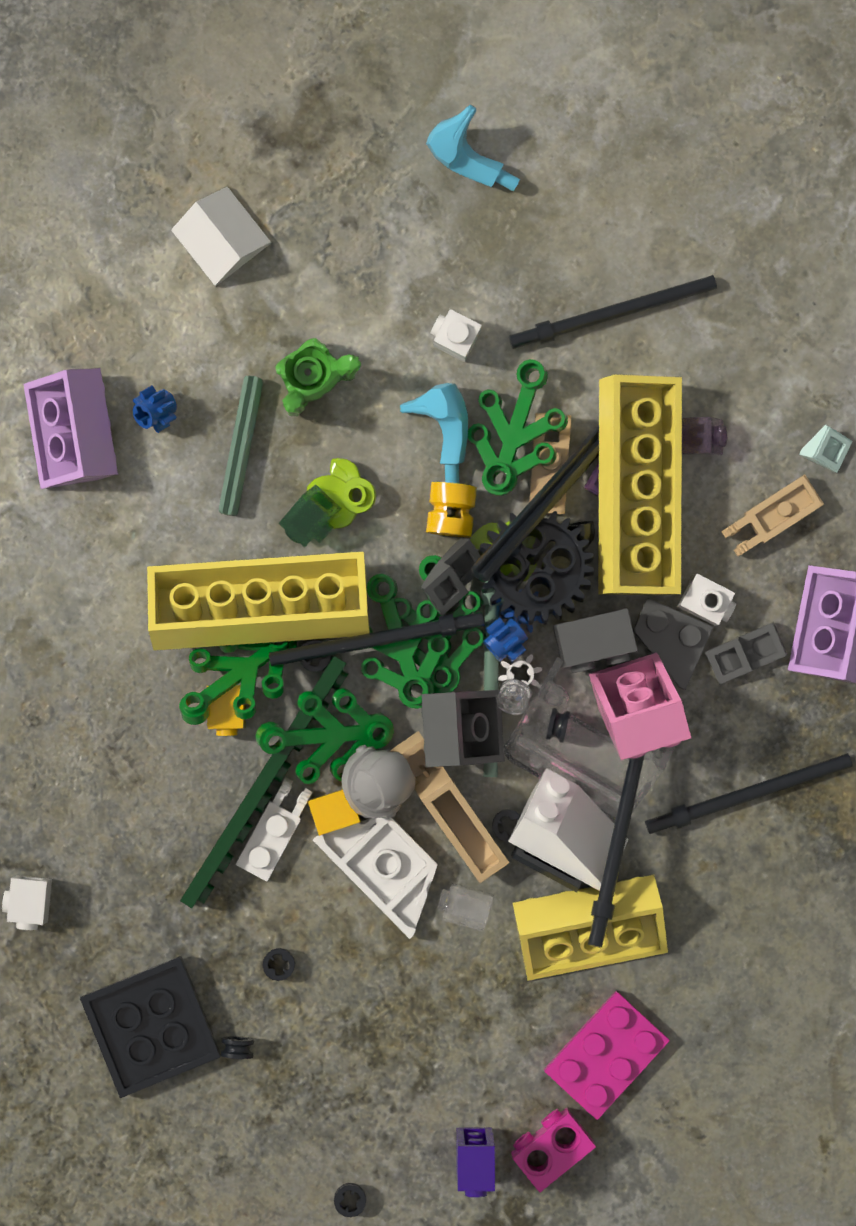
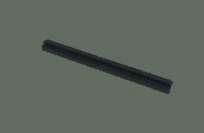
(537, 508)

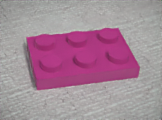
(606, 1055)

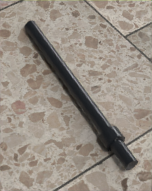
(545, 331)
(446, 625)
(681, 815)
(603, 908)

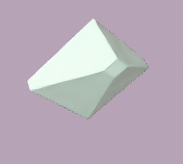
(827, 448)

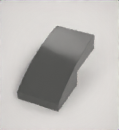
(450, 575)
(746, 653)

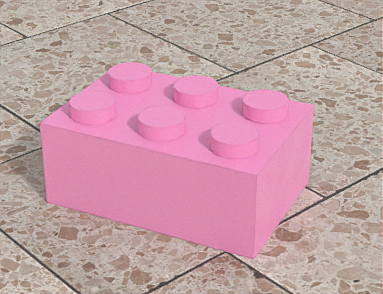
(640, 706)

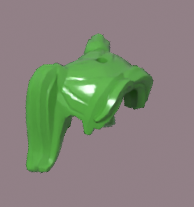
(324, 375)

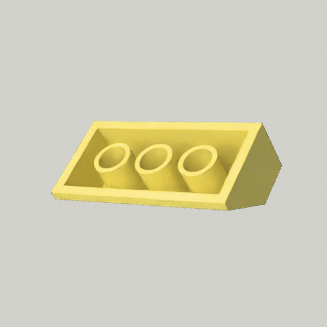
(558, 927)

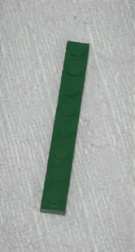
(258, 797)

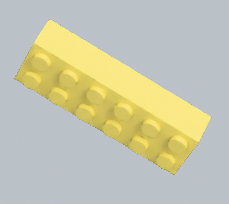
(640, 485)
(257, 601)

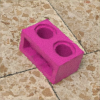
(559, 1156)

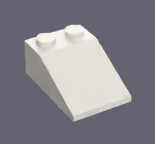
(565, 829)

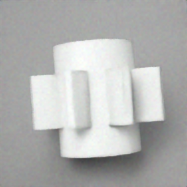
(518, 663)

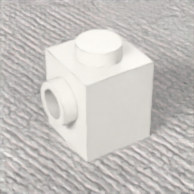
(455, 334)
(707, 600)
(27, 902)

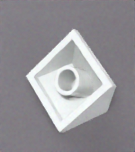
(220, 235)

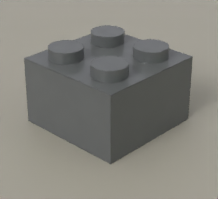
(595, 638)
(462, 728)

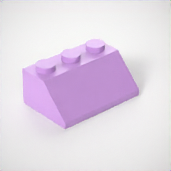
(70, 428)
(826, 626)

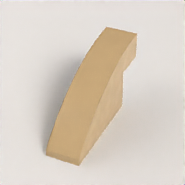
(452, 812)

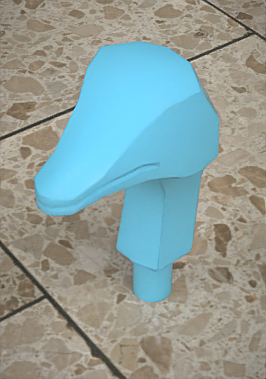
(451, 148)
(447, 407)

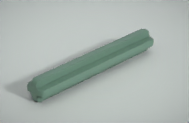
(240, 445)

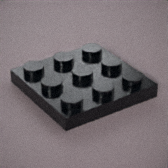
(150, 1026)

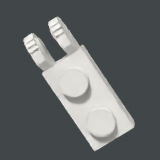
(272, 833)

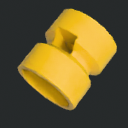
(455, 497)

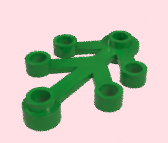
(514, 434)
(404, 650)
(453, 663)
(240, 670)
(331, 736)

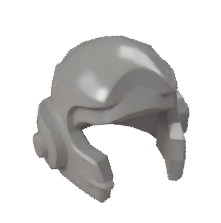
(377, 782)

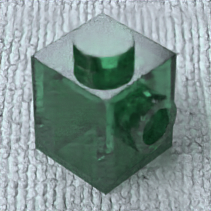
(310, 517)

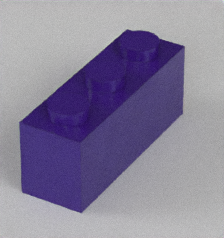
(475, 1160)

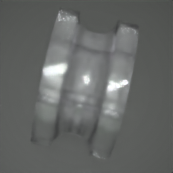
(513, 696)

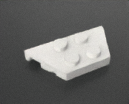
(384, 866)

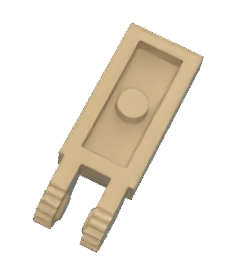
(776, 513)

